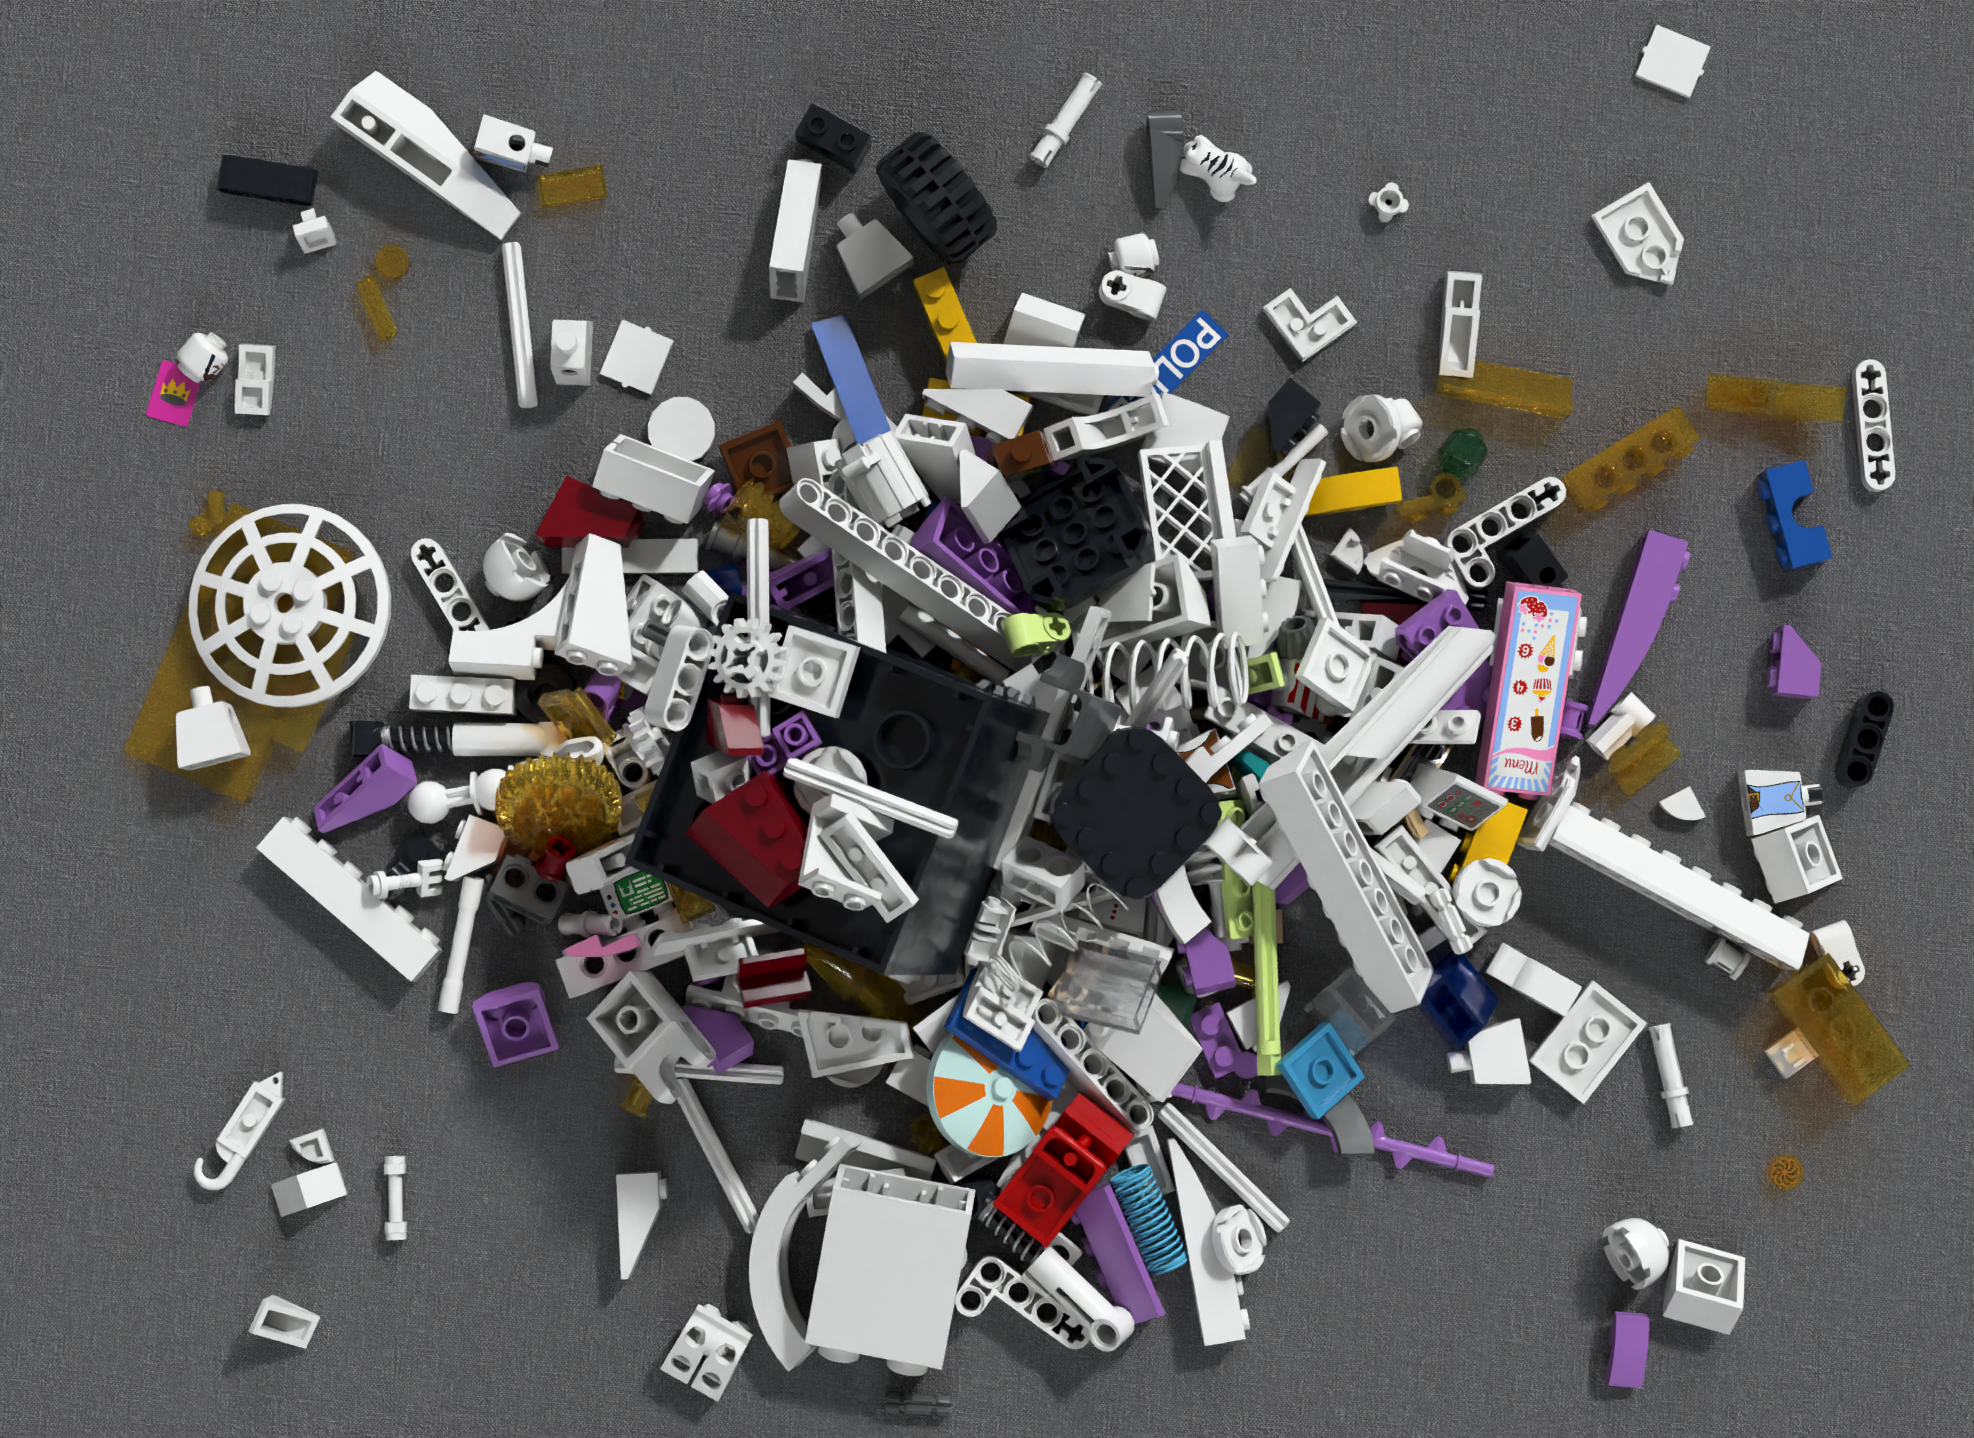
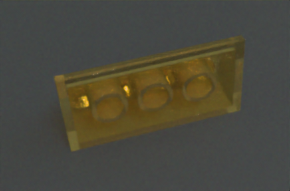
(1838, 1029)

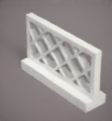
(1216, 497)

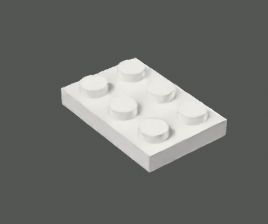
(1587, 1042)

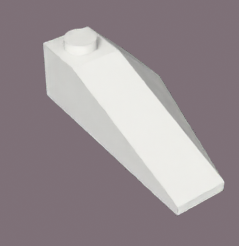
(1177, 608)

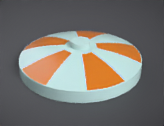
(980, 1103)

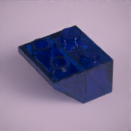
(1457, 1000)

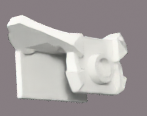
(1394, 564)

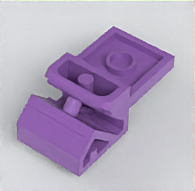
(1425, 626)

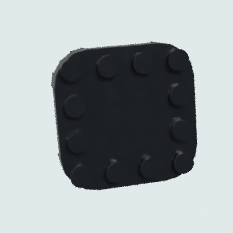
(1078, 535)
(1134, 812)

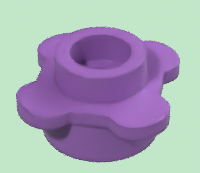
(719, 498)

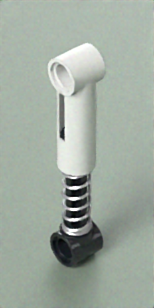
(462, 740)
(1054, 1272)

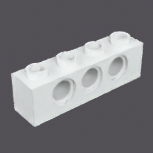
(580, 980)

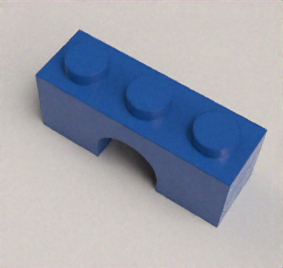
(1796, 545)

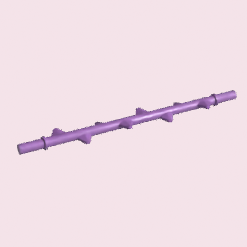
(1280, 1119)

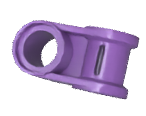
(603, 693)

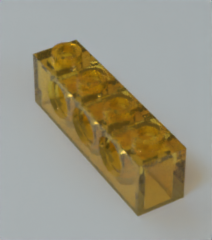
(1670, 426)

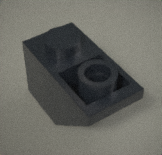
(1287, 416)

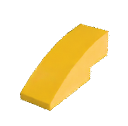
(1356, 491)

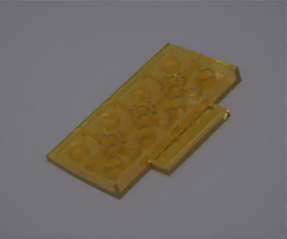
(184, 669)

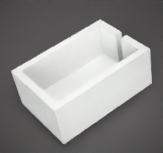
(652, 479)

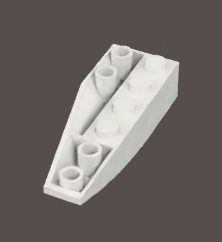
(424, 149)

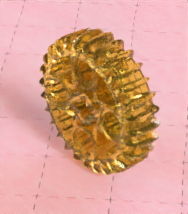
(558, 799)

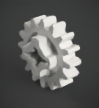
(732, 653)
(649, 741)

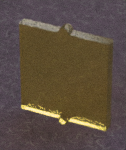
(1254, 459)

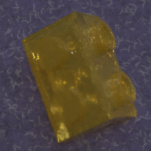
(1644, 759)

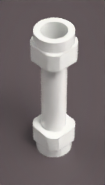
(396, 1227)

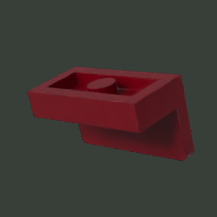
(773, 978)

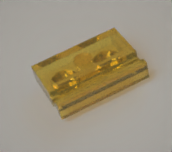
(576, 715)

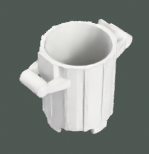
(882, 479)

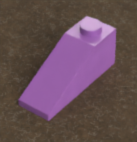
(800, 580)
(368, 789)

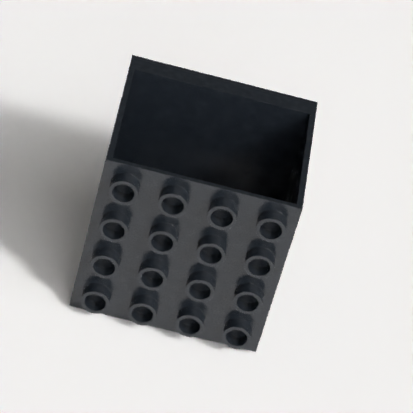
(918, 739)

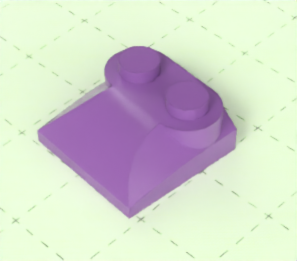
(515, 1023)

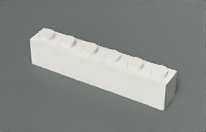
(347, 897)

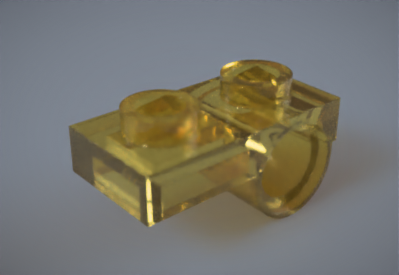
(1416, 509)

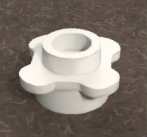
(1392, 193)

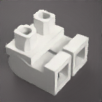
(717, 1340)

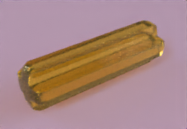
(377, 308)

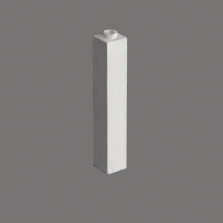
(1050, 369)

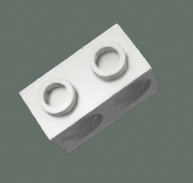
(1043, 873)

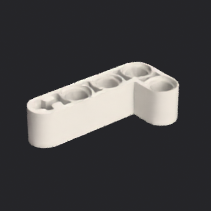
(1506, 524)
(1026, 1307)

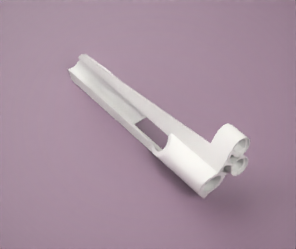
(1378, 731)

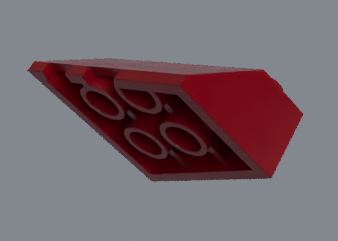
(755, 837)

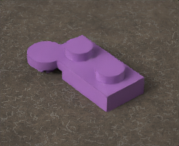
(1220, 1044)

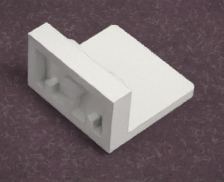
(646, 602)

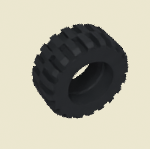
(937, 198)

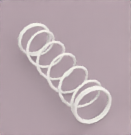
(1016, 978)

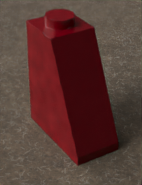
(584, 510)

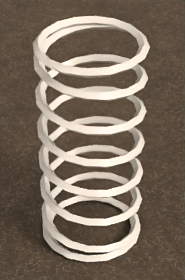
(1238, 683)

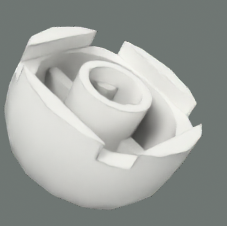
(513, 571)
(1637, 1251)

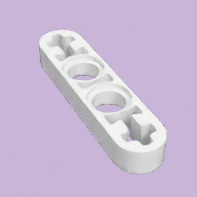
(1879, 425)
(456, 595)

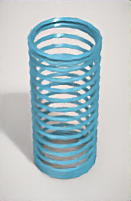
(1133, 1176)

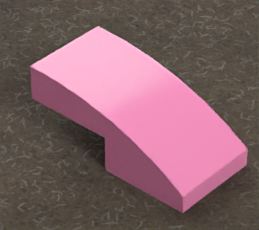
(595, 946)

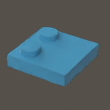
(1320, 1070)

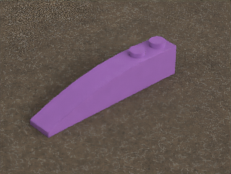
(1640, 615)

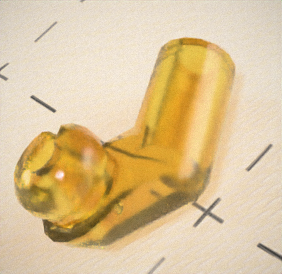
(212, 517)

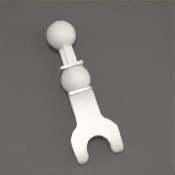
(431, 801)

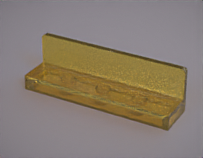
(1511, 389)

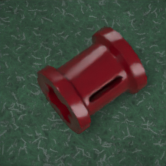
(557, 853)

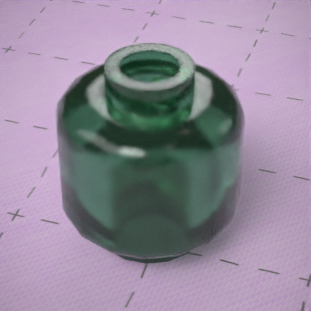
(1462, 453)

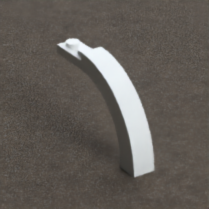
(1175, 896)
(768, 1260)

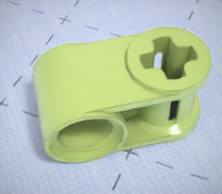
(1034, 633)

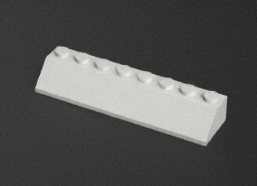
(1346, 877)
(1681, 889)

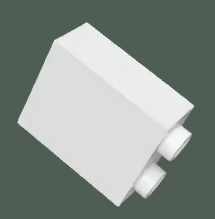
(889, 1269)

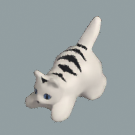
(1218, 168)

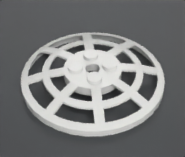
(308, 607)

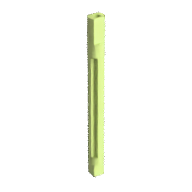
(1266, 980)

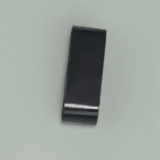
(267, 180)
(1852, 751)

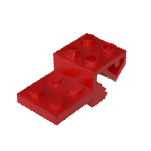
(1063, 1169)

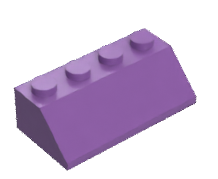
(988, 568)
(1117, 1254)

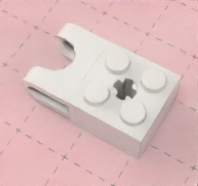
(650, 1033)

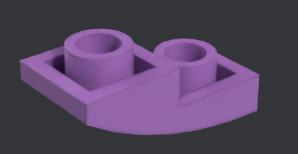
(789, 740)
(1628, 1349)

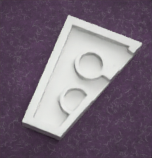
(852, 1042)

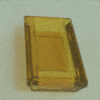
(571, 186)

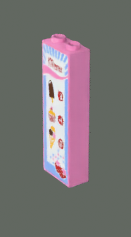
(1528, 689)

